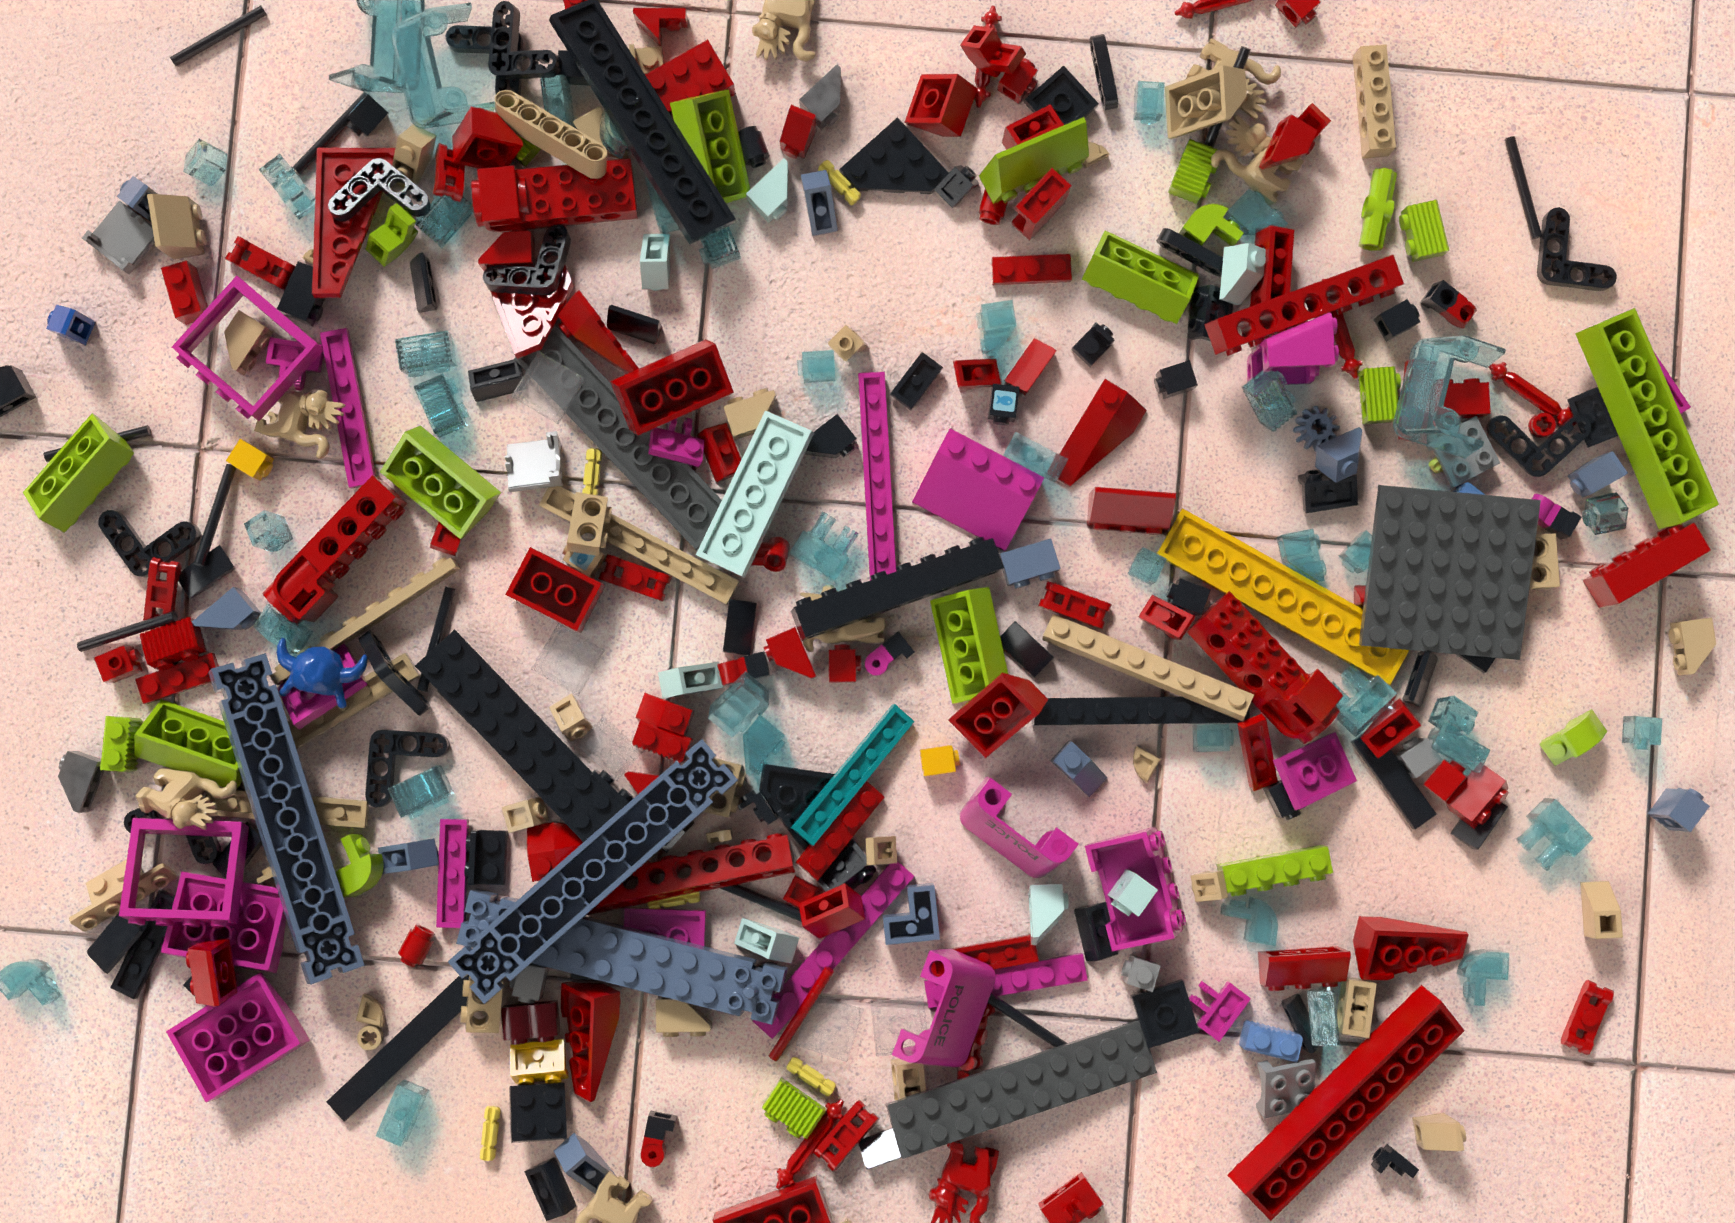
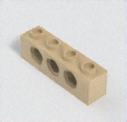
(1374, 101)

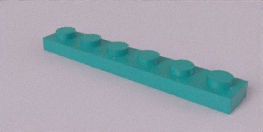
(852, 774)

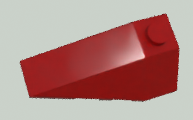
(588, 329)
(1103, 426)
(549, 846)
(1398, 946)
(592, 1022)

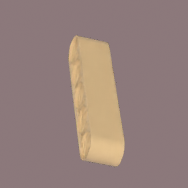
(552, 134)

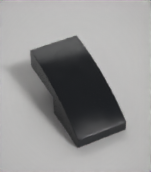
(197, 579)

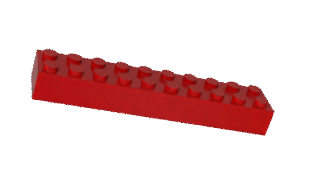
(1346, 1102)

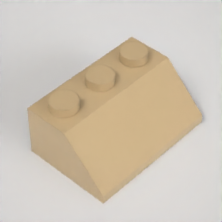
(1204, 100)

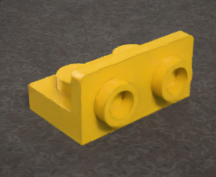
(538, 1062)

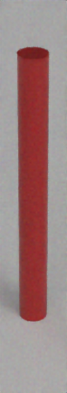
(801, 1013)

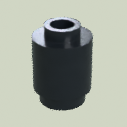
(753, 146)

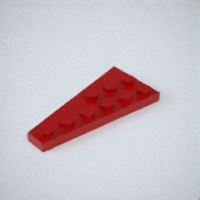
(338, 241)

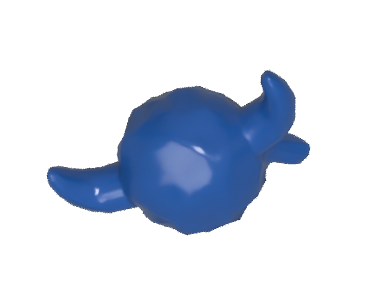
(318, 671)

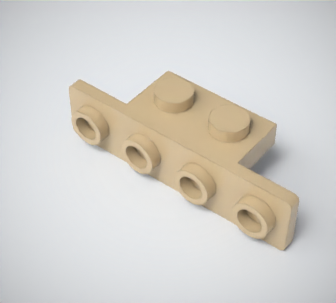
(106, 893)

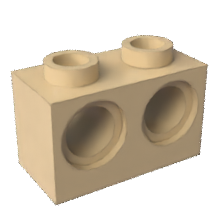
(583, 523)
(1546, 563)
(732, 801)
(1356, 1007)
(488, 1024)
(907, 1078)

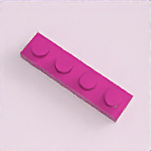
(451, 878)

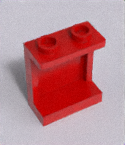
(1041, 203)

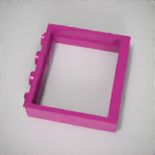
(212, 316)
(191, 918)

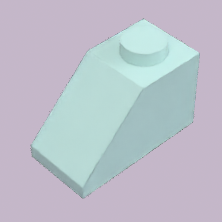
(771, 193)
(655, 261)
(1241, 271)
(689, 680)
(1045, 909)
(766, 941)

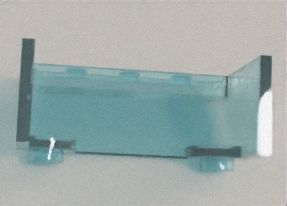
(383, 72)
(425, 98)
(1421, 401)

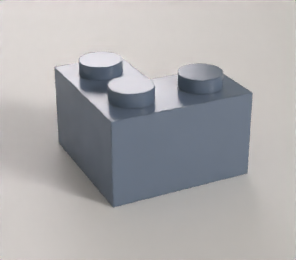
(918, 923)

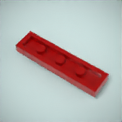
(819, 857)
(997, 953)

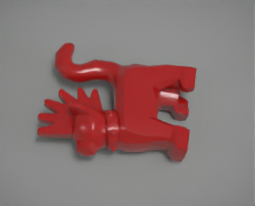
(965, 1176)

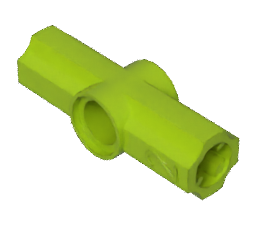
(1377, 209)

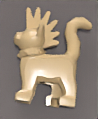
(787, 13)
(1224, 56)
(1256, 141)
(293, 418)
(859, 631)
(182, 797)
(608, 1207)

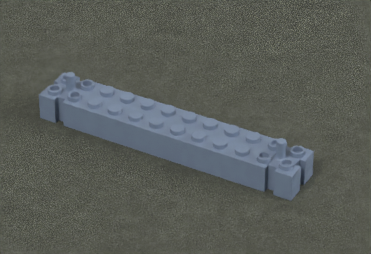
(286, 818)
(592, 871)
(647, 962)

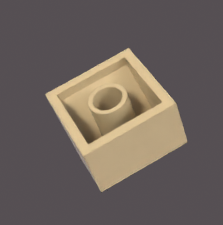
(176, 225)

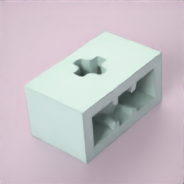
(1131, 893)

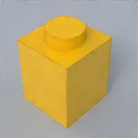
(250, 460)
(939, 760)

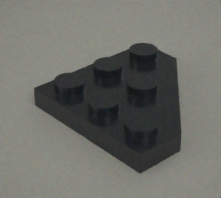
(894, 164)
(791, 792)

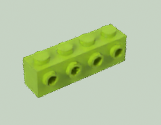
(1276, 868)

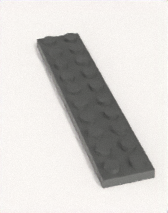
(666, 483)
(1020, 1089)

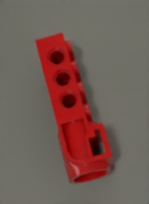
(552, 196)
(312, 571)
(1289, 697)

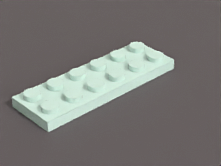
(755, 493)

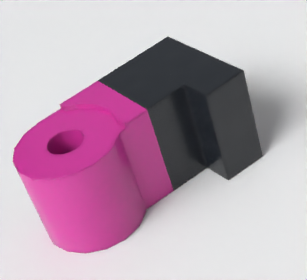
(1556, 518)
(878, 660)

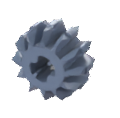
(1321, 420)

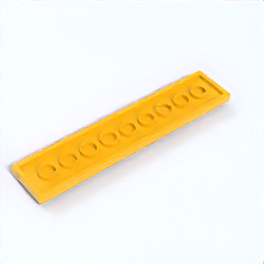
(1275, 593)

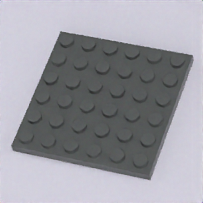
(1449, 572)

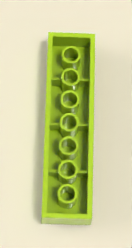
(1647, 419)

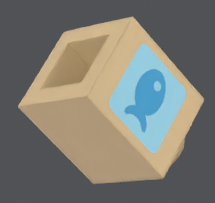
(583, 562)

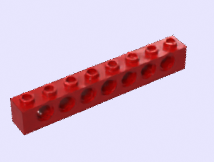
(1382, 273)
(699, 880)

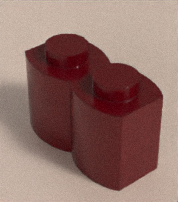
(530, 1021)

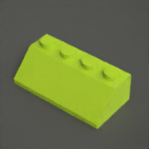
(713, 135)
(1028, 162)
(1140, 277)
(77, 473)
(439, 481)
(968, 641)
(188, 743)

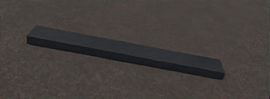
(399, 1050)

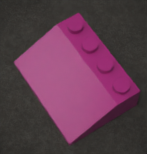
(977, 489)
(255, 938)
(238, 1038)

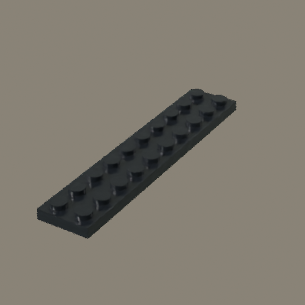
(642, 120)
(519, 735)

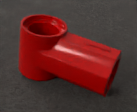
(772, 554)

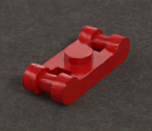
(448, 173)
(260, 263)
(635, 577)
(161, 592)
(1075, 605)
(1586, 1017)
(974, 1058)
(846, 1135)

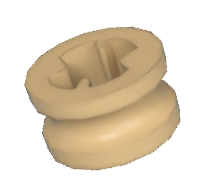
(369, 1045)

